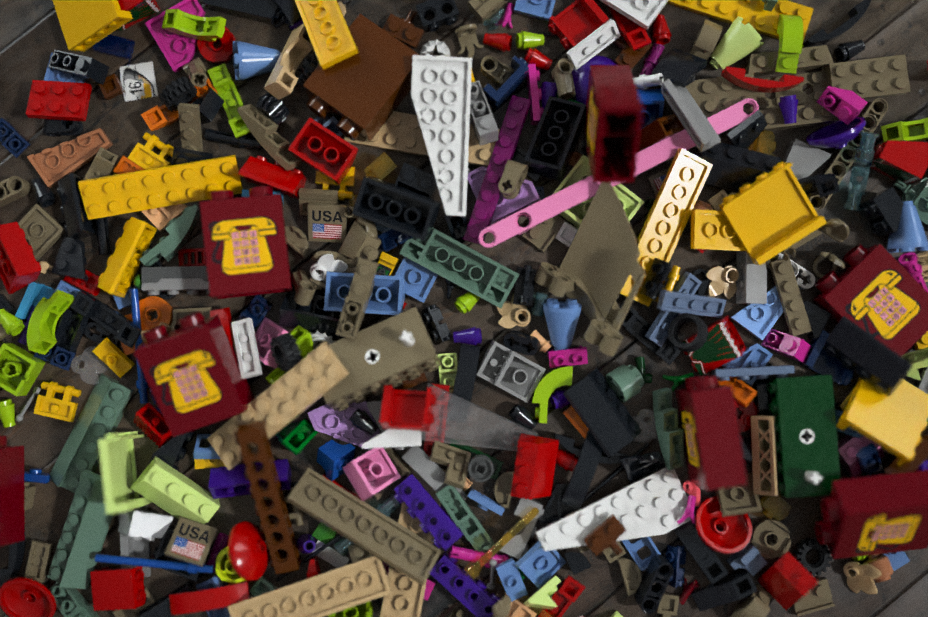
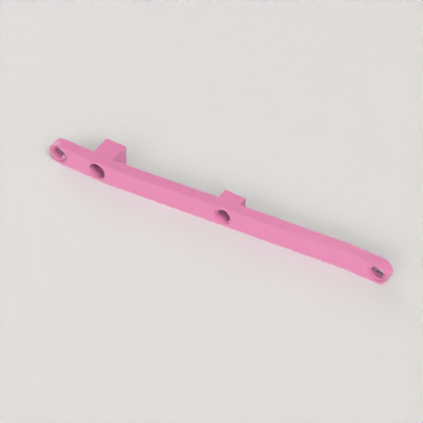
(587, 188)

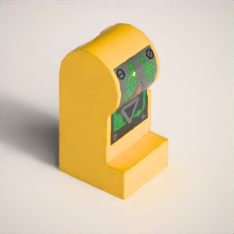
(386, 264)

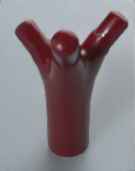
(687, 590)

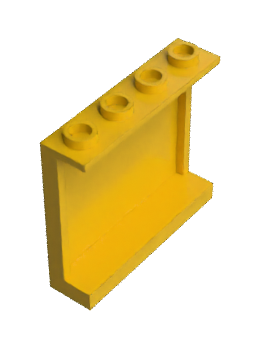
(89, 21)
(771, 213)
(886, 420)

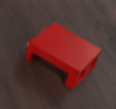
(577, 22)
(407, 409)
(117, 588)

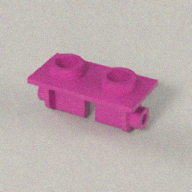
(567, 357)

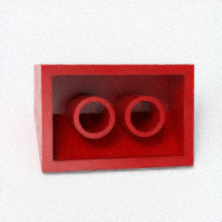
(324, 151)
(263, 173)
(17, 260)
(534, 467)

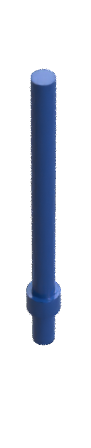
(141, 383)
(190, 568)

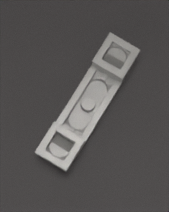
(427, 469)

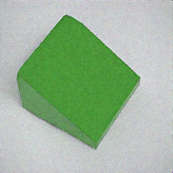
(324, 533)

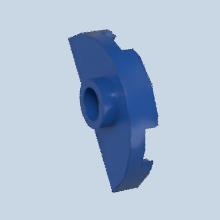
(36, 475)

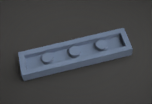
(691, 303)
(659, 329)
(762, 372)

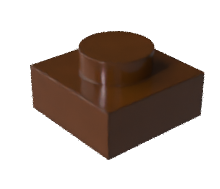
(112, 87)

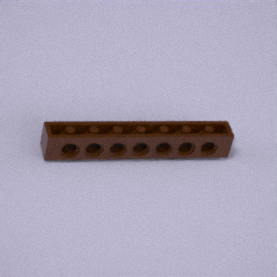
(256, 433)

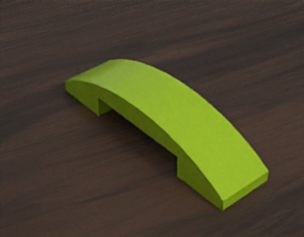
(228, 92)

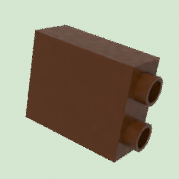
(364, 86)

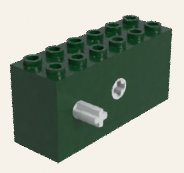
(804, 434)

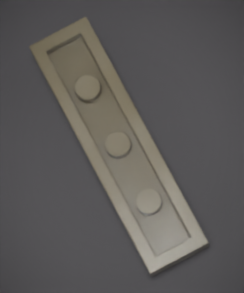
(790, 297)

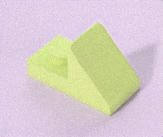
(919, 360)
(540, 598)

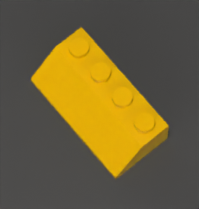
(125, 259)

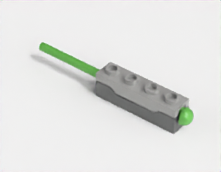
(173, 280)

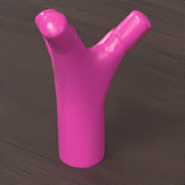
(506, 18)
(689, 512)

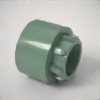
(625, 381)

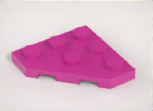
(175, 47)

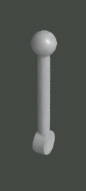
(19, 417)
(490, 584)

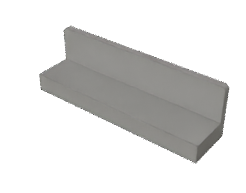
(690, 115)
(751, 281)
(135, 548)

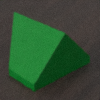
(297, 436)

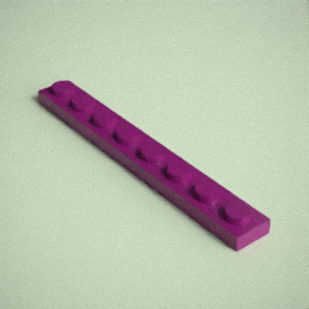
(502, 152)

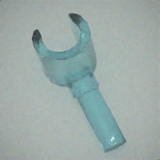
(493, 22)

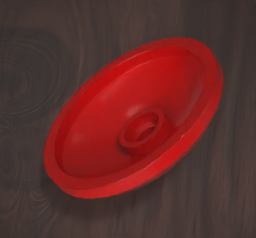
(734, 530)
(248, 551)
(26, 598)

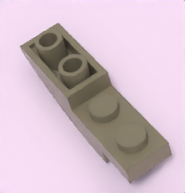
(357, 299)

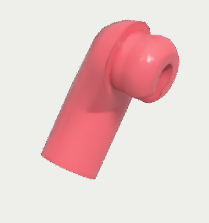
(693, 490)

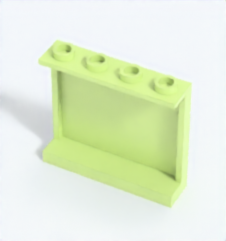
(120, 472)

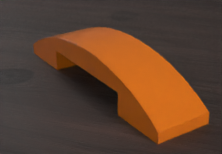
(161, 116)

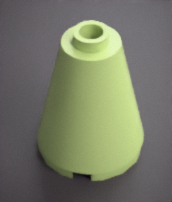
(735, 44)

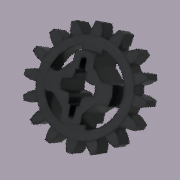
(307, 68)

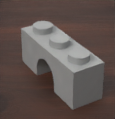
(518, 544)

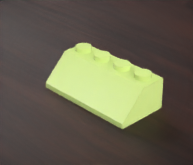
(175, 492)

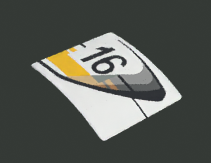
(138, 81)

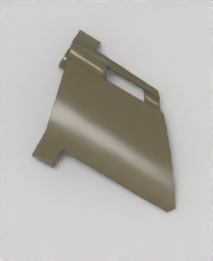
(598, 268)

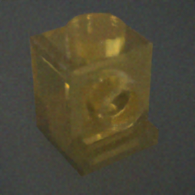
(765, 143)

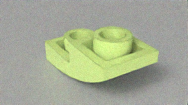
(448, 369)

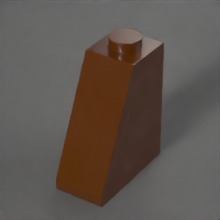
(659, 130)
(920, 457)

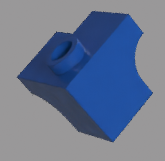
(334, 457)

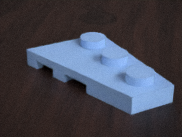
(760, 318)

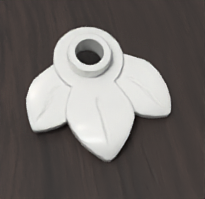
(326, 264)

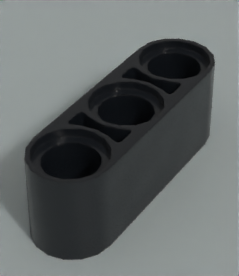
(654, 592)

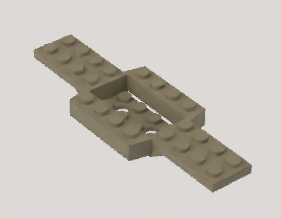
(864, 77)

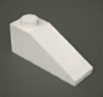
(395, 438)

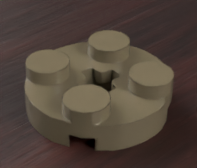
(781, 536)

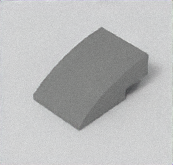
(510, 371)

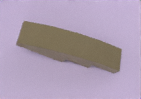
(265, 132)

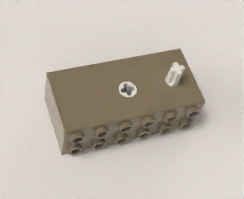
(382, 356)

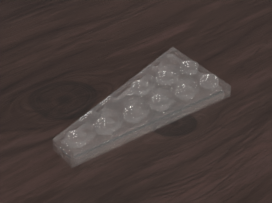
(471, 425)

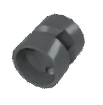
(480, 468)

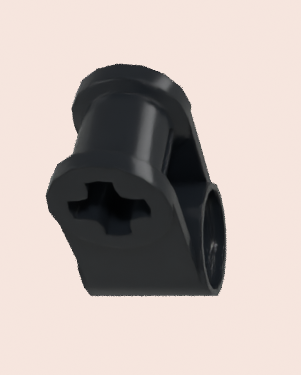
(62, 128)

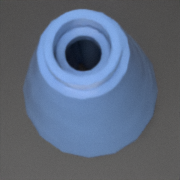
(252, 59)
(909, 232)
(561, 321)

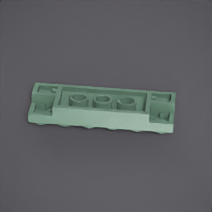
(462, 266)
(99, 417)
(82, 534)

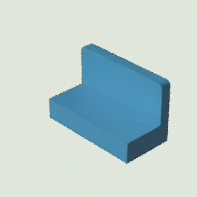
(32, 296)

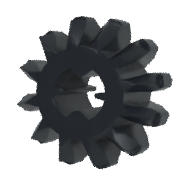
(273, 108)

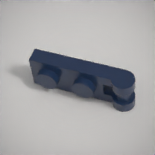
(870, 461)

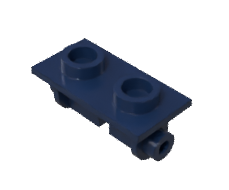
(389, 237)
(676, 556)

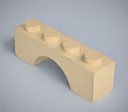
(283, 78)

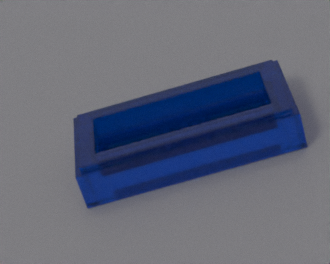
(115, 46)

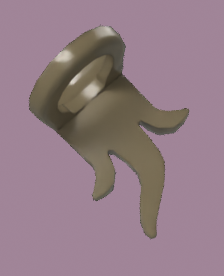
(467, 38)
(832, 257)

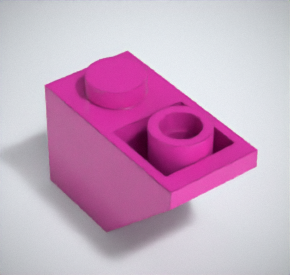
(842, 103)
(787, 345)

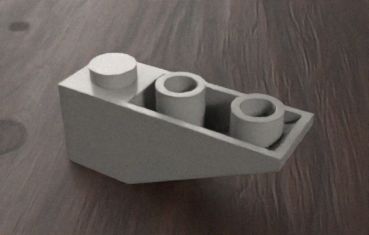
(481, 116)

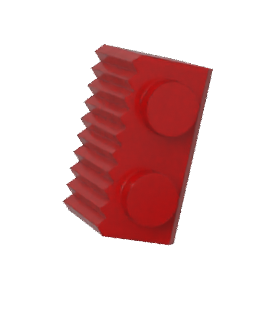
(153, 424)

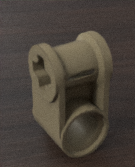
(498, 72)
(513, 176)

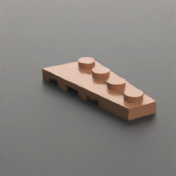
(69, 156)

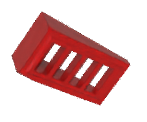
(190, 251)

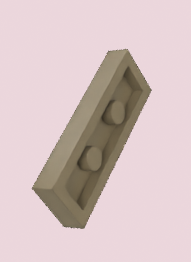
(190, 126)

